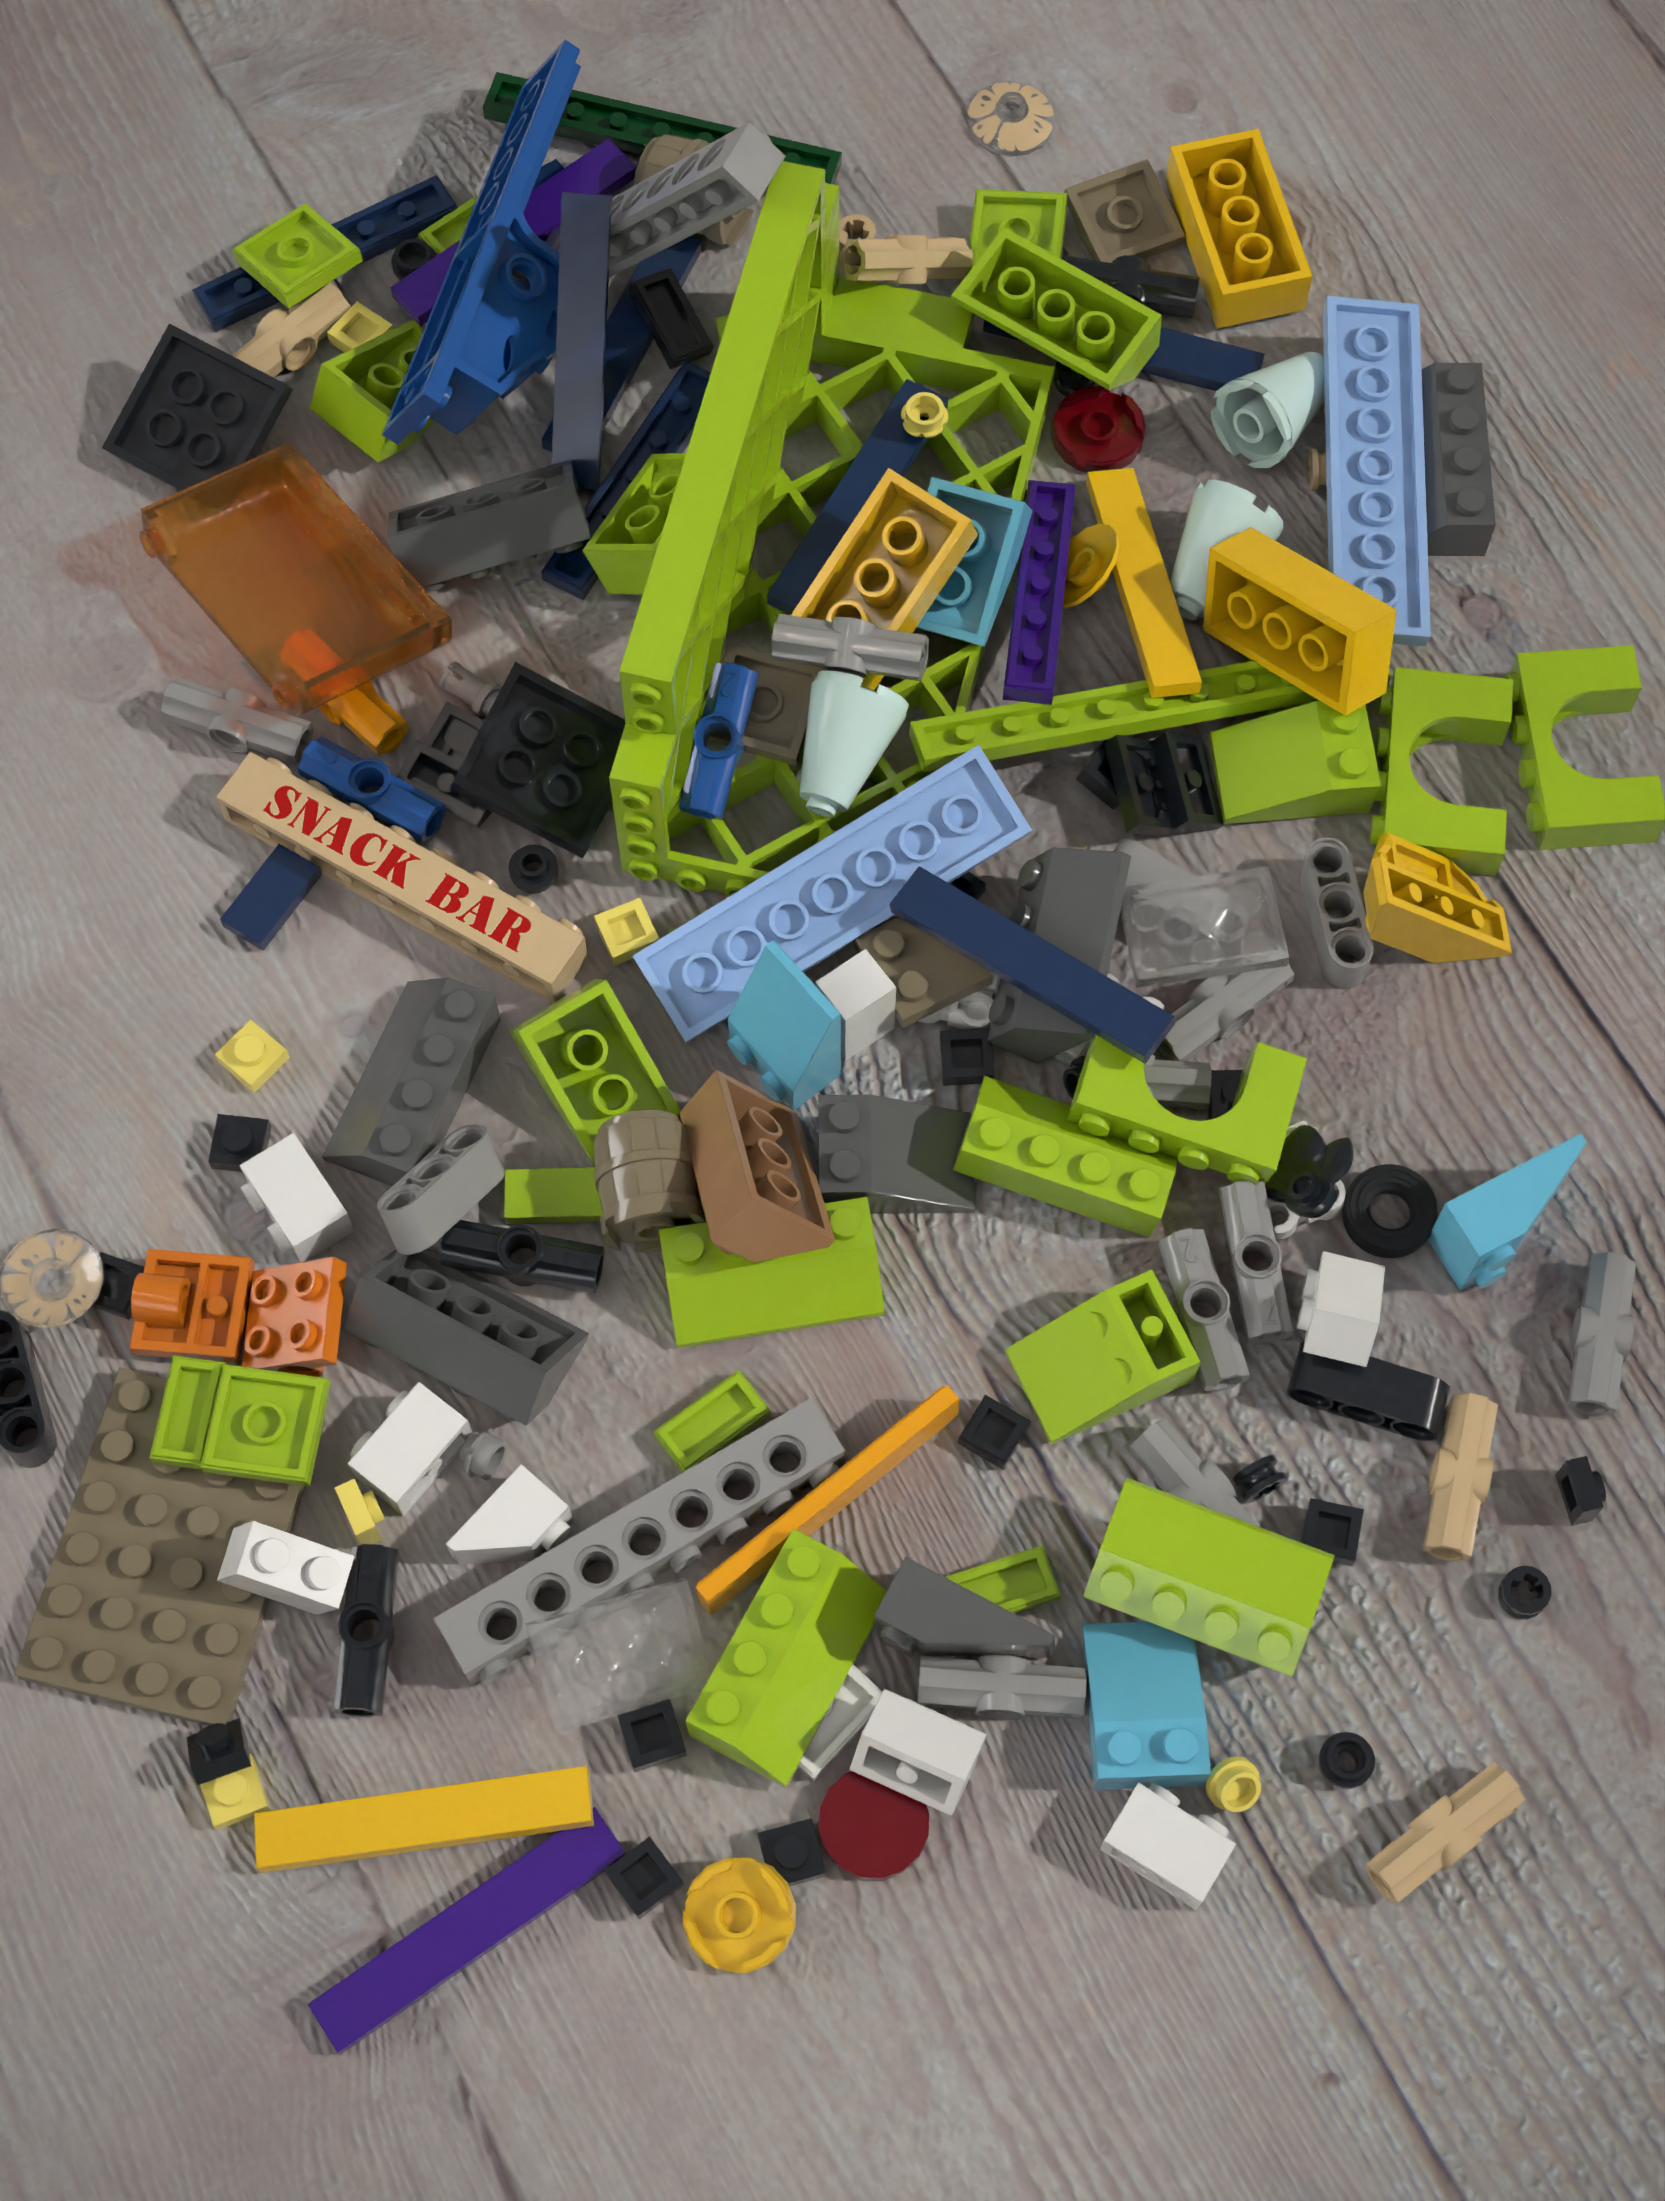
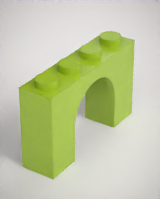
(1429, 709)
(1565, 804)
(1241, 1143)

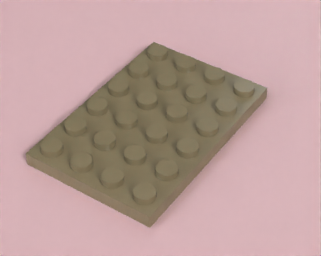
(135, 1576)

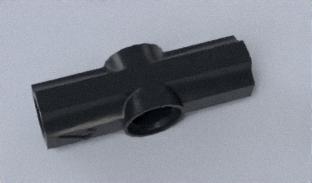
(1133, 276)
(555, 1263)
(365, 1664)

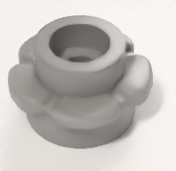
(483, 1454)

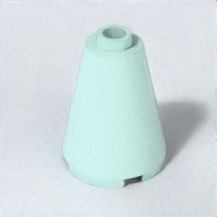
(1269, 408)
(1213, 516)
(845, 738)

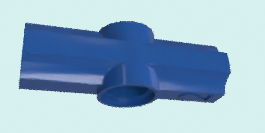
(712, 771)
(393, 803)

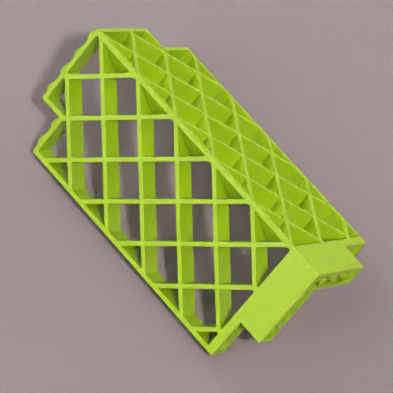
(732, 487)

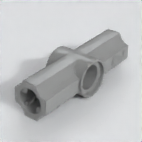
(850, 647)
(236, 720)
(1220, 1009)
(1196, 1280)
(1259, 1292)
(1602, 1334)
(1183, 1472)
(1002, 1687)

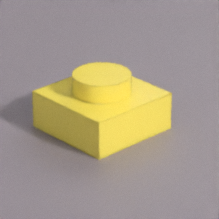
(357, 327)
(625, 930)
(252, 1056)
(361, 1511)
(235, 1796)

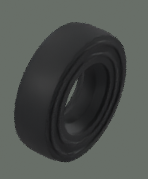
(1400, 1182)

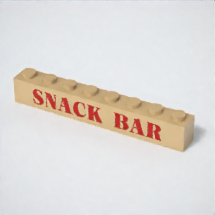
(405, 877)

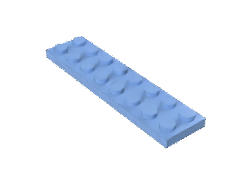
(1377, 456)
(833, 889)

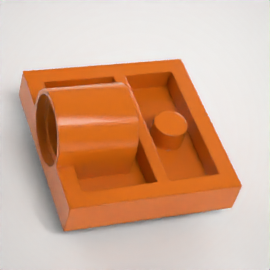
(191, 1305)
(295, 1317)

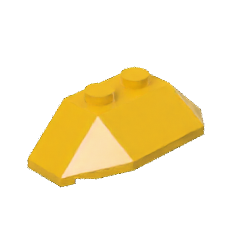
(1430, 906)

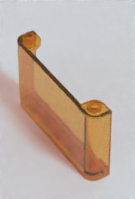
(293, 579)

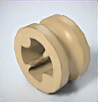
(856, 224)
(1316, 468)

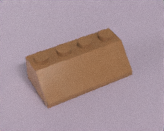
(754, 1172)

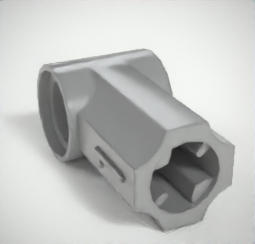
(1179, 1083)

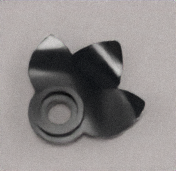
(1309, 1172)

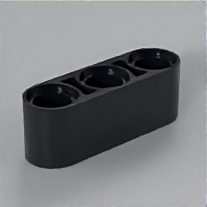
(1374, 1395)
(30, 1406)

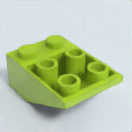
(1104, 1358)

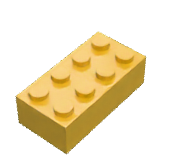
(1238, 228)
(890, 560)
(1299, 620)

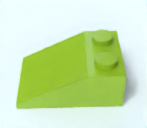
(361, 386)
(630, 534)
(1296, 765)
(591, 1061)

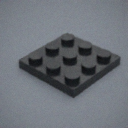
(195, 412)
(543, 760)

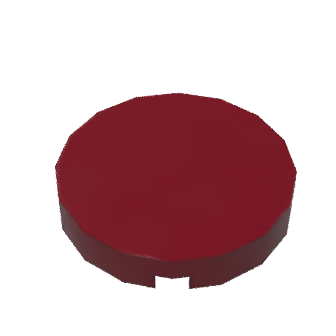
(1098, 430)
(871, 1828)

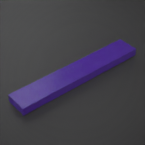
(597, 172)
(1039, 594)
(464, 1932)

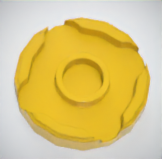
(739, 1914)

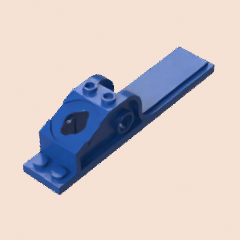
(486, 323)

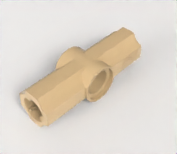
(905, 259)
(292, 336)
(1460, 1477)
(1444, 1833)

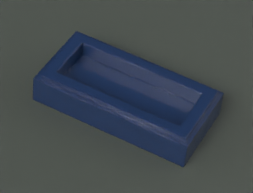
(271, 897)

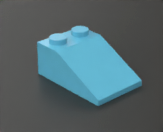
(979, 582)
(786, 1030)
(1488, 1224)
(1144, 1707)

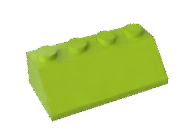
(1060, 310)
(1034, 1150)
(733, 1298)
(1209, 1576)
(787, 1659)

